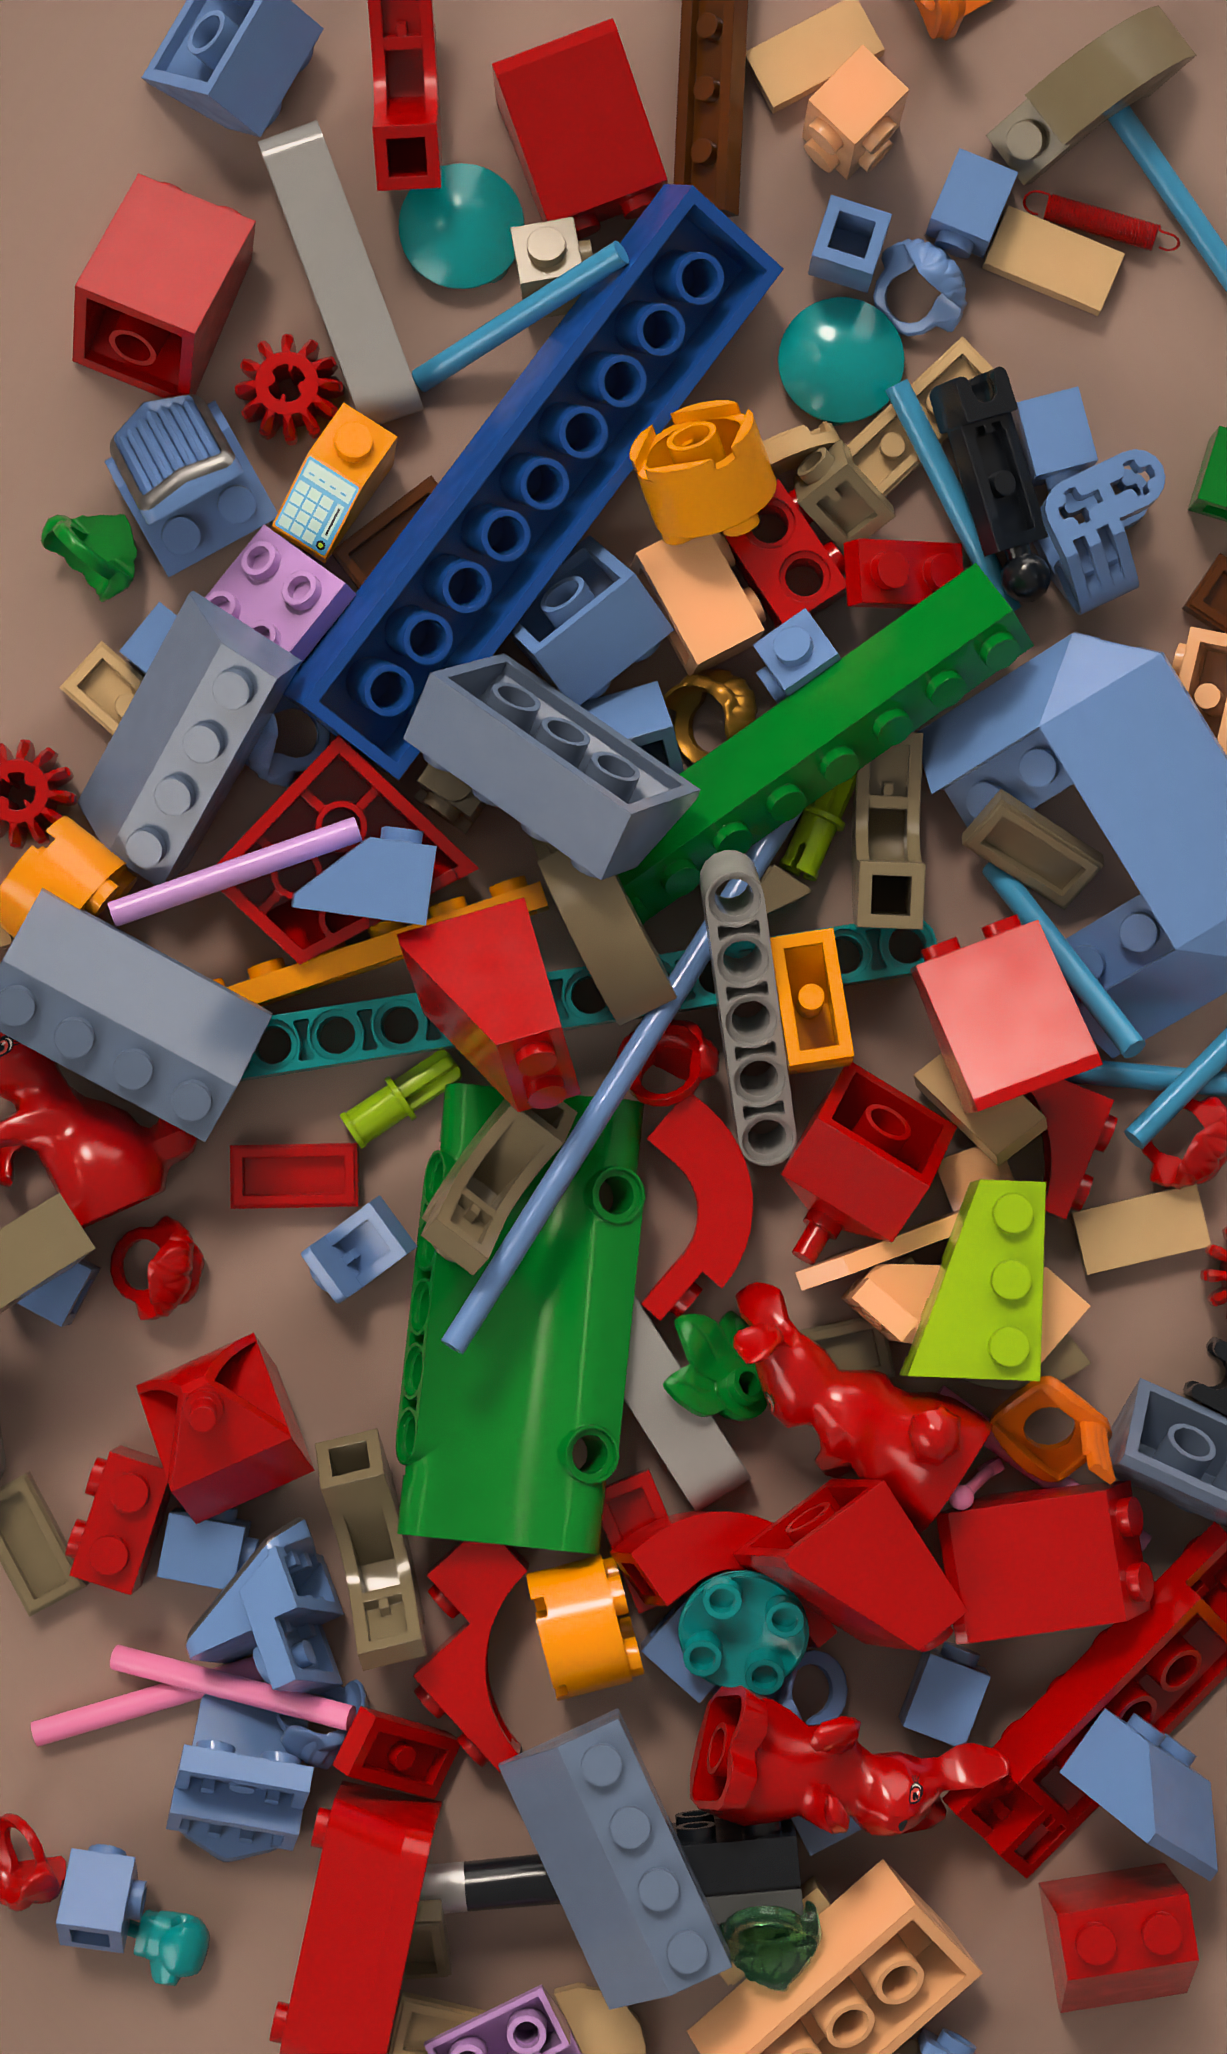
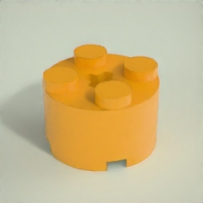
(704, 472)
(71, 867)
(580, 1626)

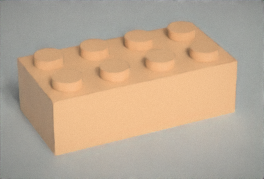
(868, 1988)

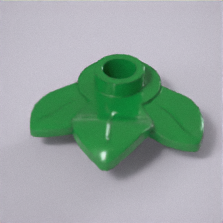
(715, 1370)

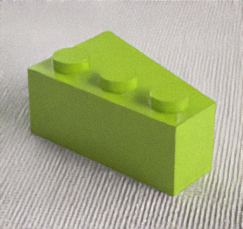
(988, 1290)

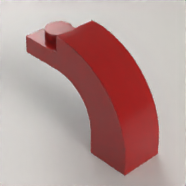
(405, 95)
(724, 1200)
(688, 1546)

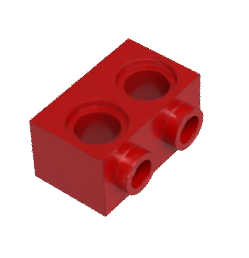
(767, 564)

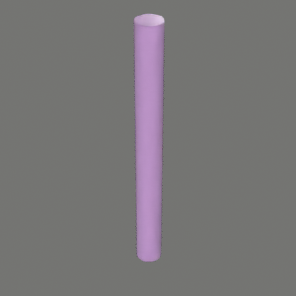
(234, 871)

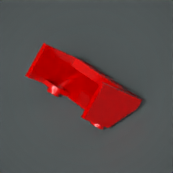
(358, 1922)

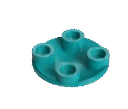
(462, 229)
(840, 360)
(743, 1631)

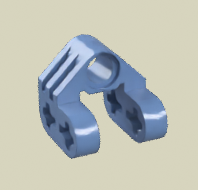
(1093, 558)

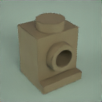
(449, 798)

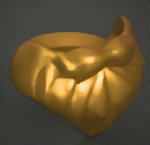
(691, 693)

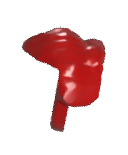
(683, 1054)
(1204, 1155)
(171, 1274)
(27, 1880)

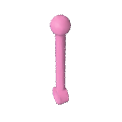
(964, 1494)

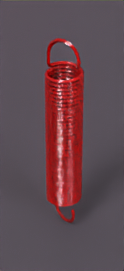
(1100, 221)

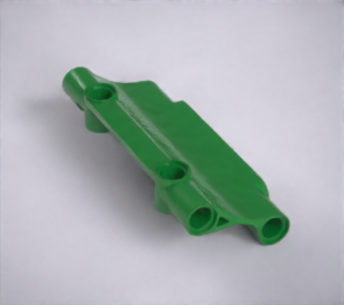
(498, 1426)

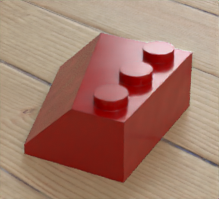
(329, 791)

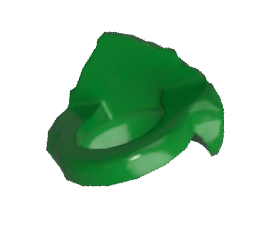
(97, 547)

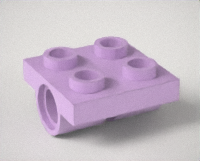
(281, 593)

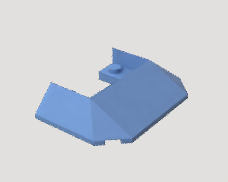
(1154, 783)

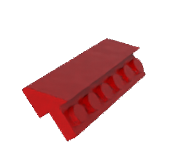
(1144, 1666)

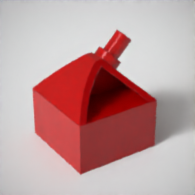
(864, 1161)
(224, 1428)

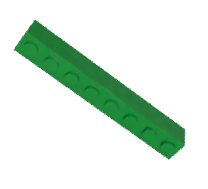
(832, 730)

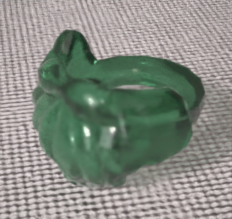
(772, 1943)

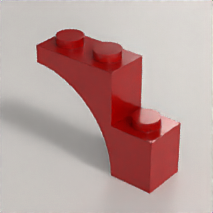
(1076, 1127)
(456, 1675)

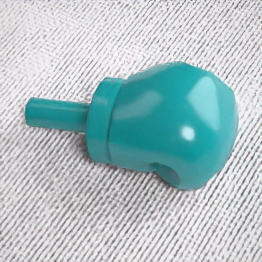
(172, 1943)

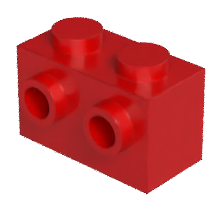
(122, 1522)

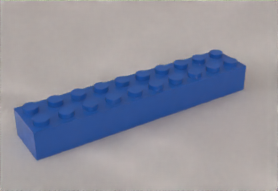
(535, 473)

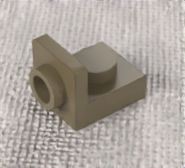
(840, 495)

